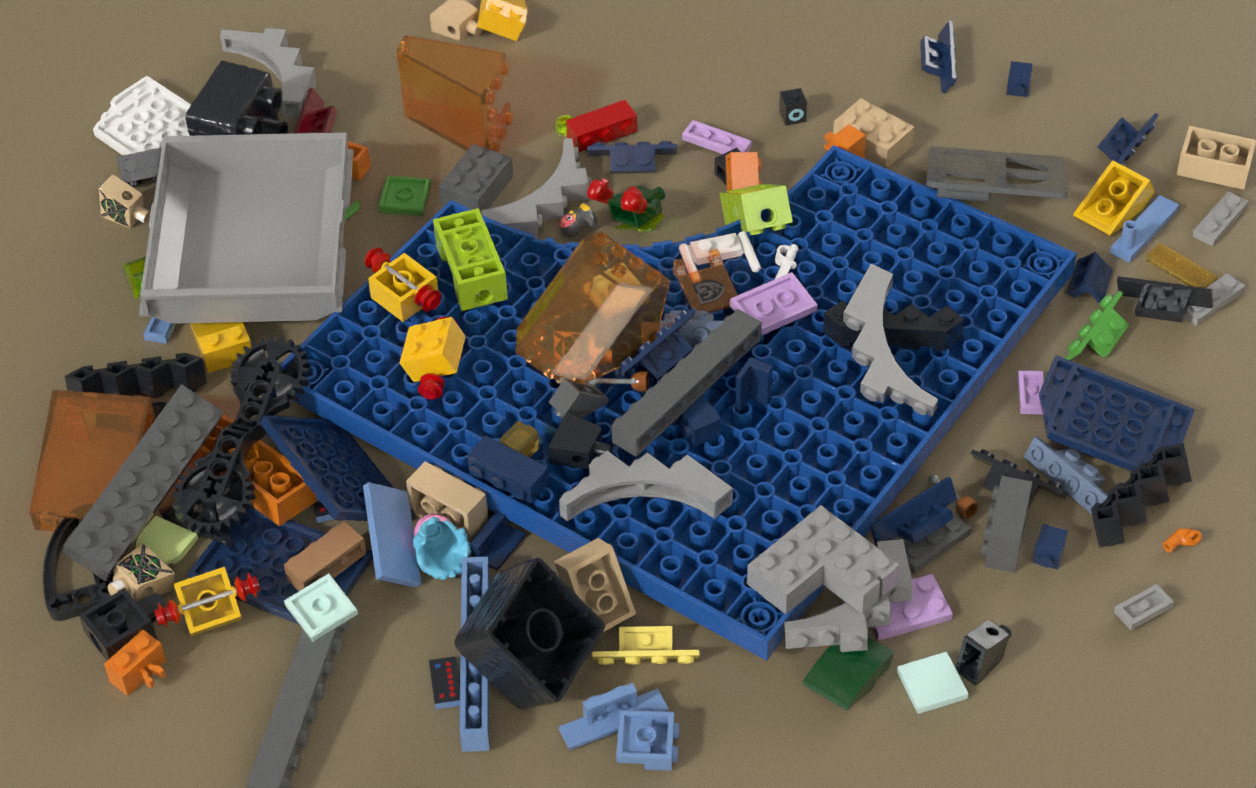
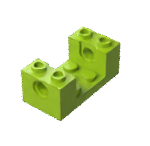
(748, 202)
(472, 259)

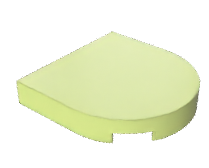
(167, 540)

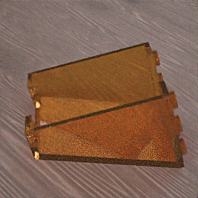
(454, 91)
(83, 450)

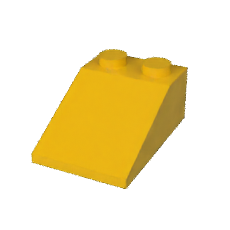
(503, 17)
(1115, 199)
(220, 343)

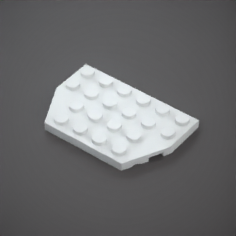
(142, 118)

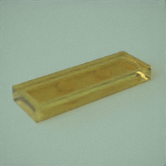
(1180, 267)

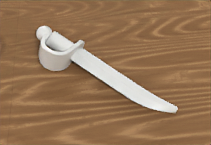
(787, 261)

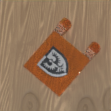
(707, 288)

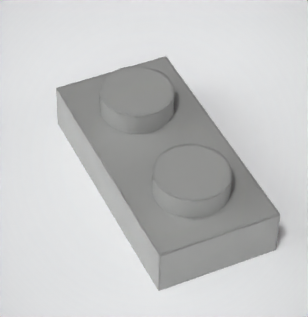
(1143, 607)

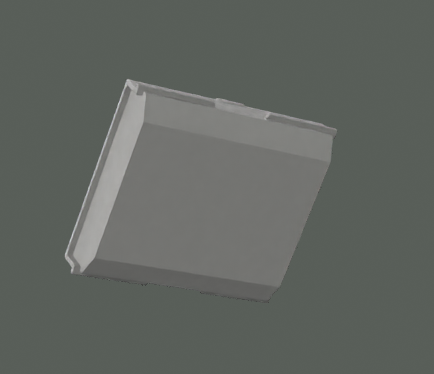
(248, 228)

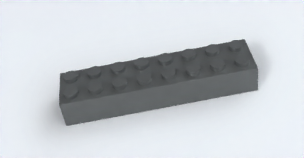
(142, 482)

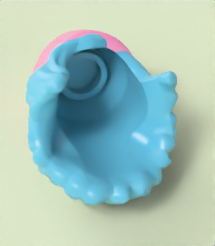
(440, 546)

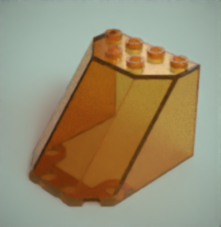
(593, 312)

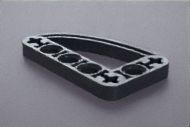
(97, 591)

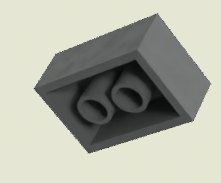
(477, 178)
(1007, 523)

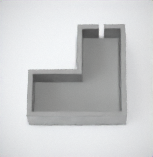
(824, 553)

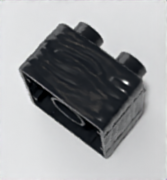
(236, 103)
(529, 634)

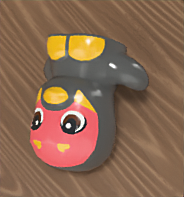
(576, 220)

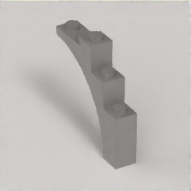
(274, 52)
(550, 200)
(871, 347)
(647, 477)
(846, 625)

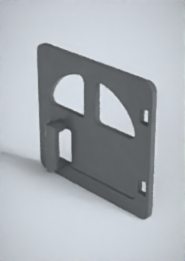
(992, 168)

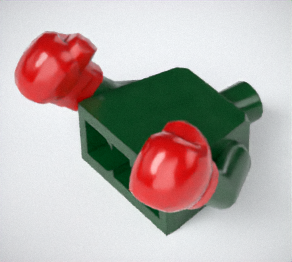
(632, 206)

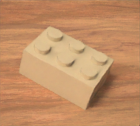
(885, 134)
(1216, 157)
(440, 493)
(597, 581)

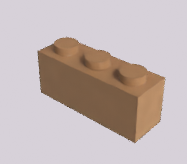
(327, 555)

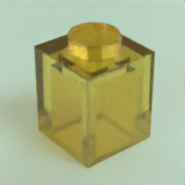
(521, 439)

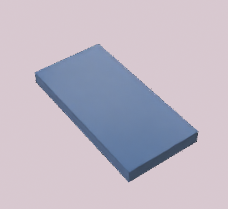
(391, 535)

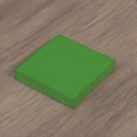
(404, 195)

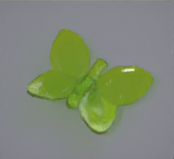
(649, 226)

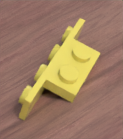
(645, 643)

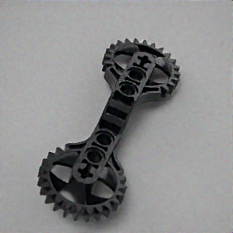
(227, 493)

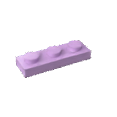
(714, 138)

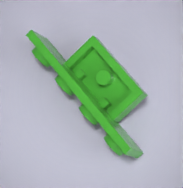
(1102, 331)

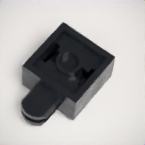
(117, 614)

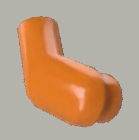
(1182, 537)

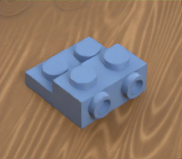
(647, 739)

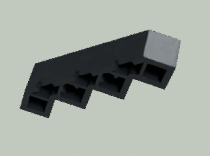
(906, 329)
(150, 377)
(1145, 488)

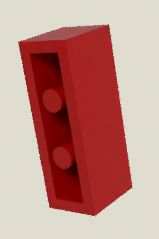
(602, 125)

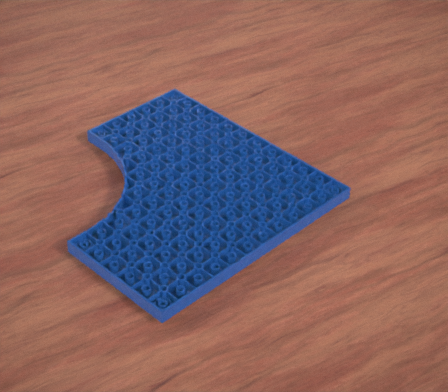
(784, 459)

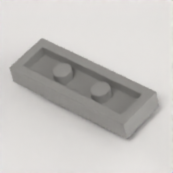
(1220, 218)
(1224, 291)

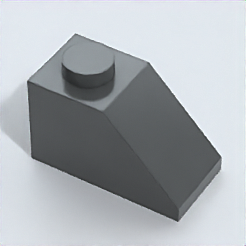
(577, 399)

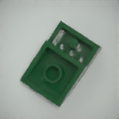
(848, 675)

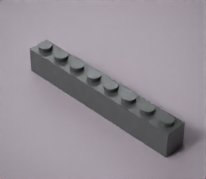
(686, 382)
(295, 710)

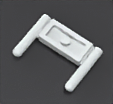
(728, 246)

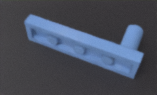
(1140, 232)

